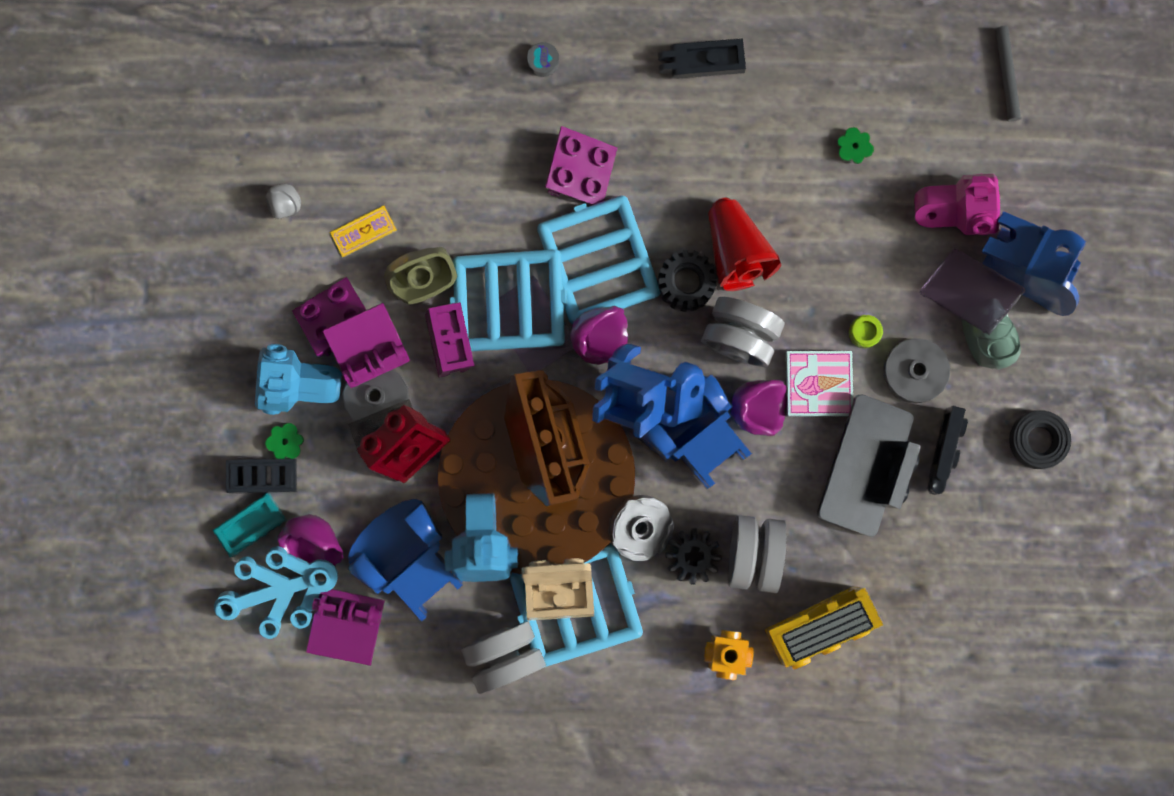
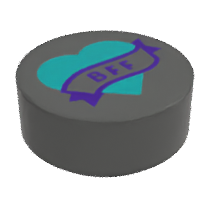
(543, 59)

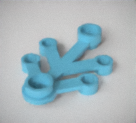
(280, 588)

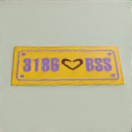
(363, 231)

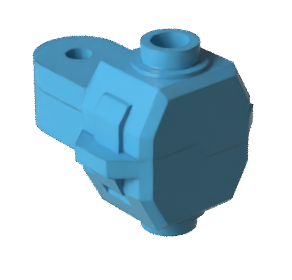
(286, 380)
(481, 550)

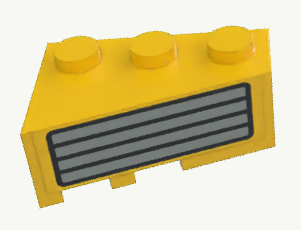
(823, 627)

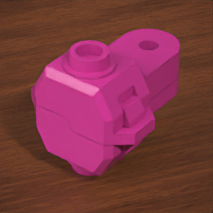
(969, 205)

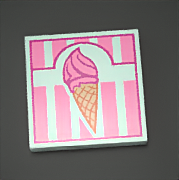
(819, 383)

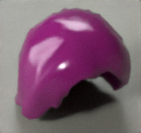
(599, 333)
(760, 406)
(310, 539)

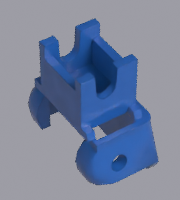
(1031, 260)
(641, 396)
(700, 441)
(402, 555)

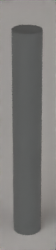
(1008, 73)

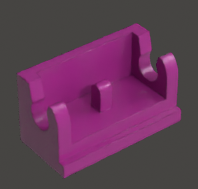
(449, 339)

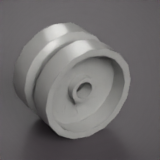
(743, 331)
(761, 554)
(504, 659)

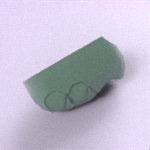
(994, 350)

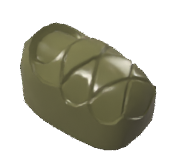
(420, 275)

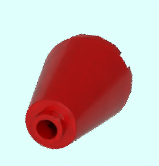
(739, 247)

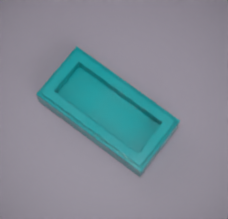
(249, 525)

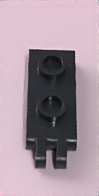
(704, 59)
(946, 455)

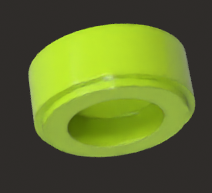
(865, 331)

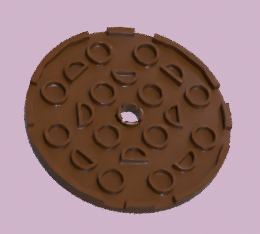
(483, 461)

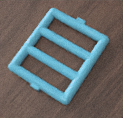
(630, 232)
(521, 260)
(603, 637)

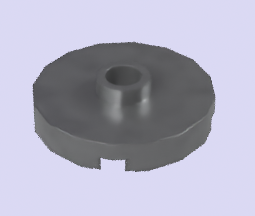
(900, 374)
(392, 390)
(653, 535)

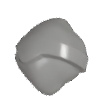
(283, 201)

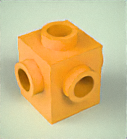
(719, 645)

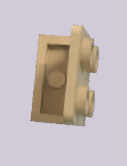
(558, 590)

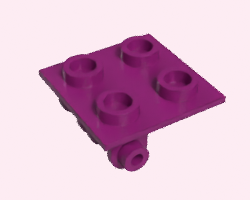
(580, 167)
(326, 310)
(366, 345)
(345, 626)

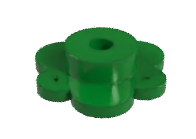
(860, 140)
(276, 442)

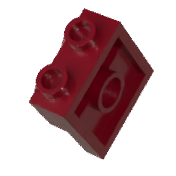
(402, 444)

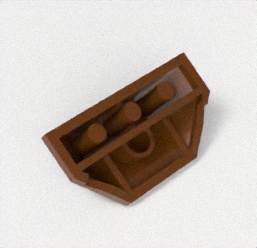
(545, 438)

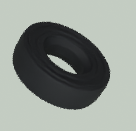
(1060, 439)

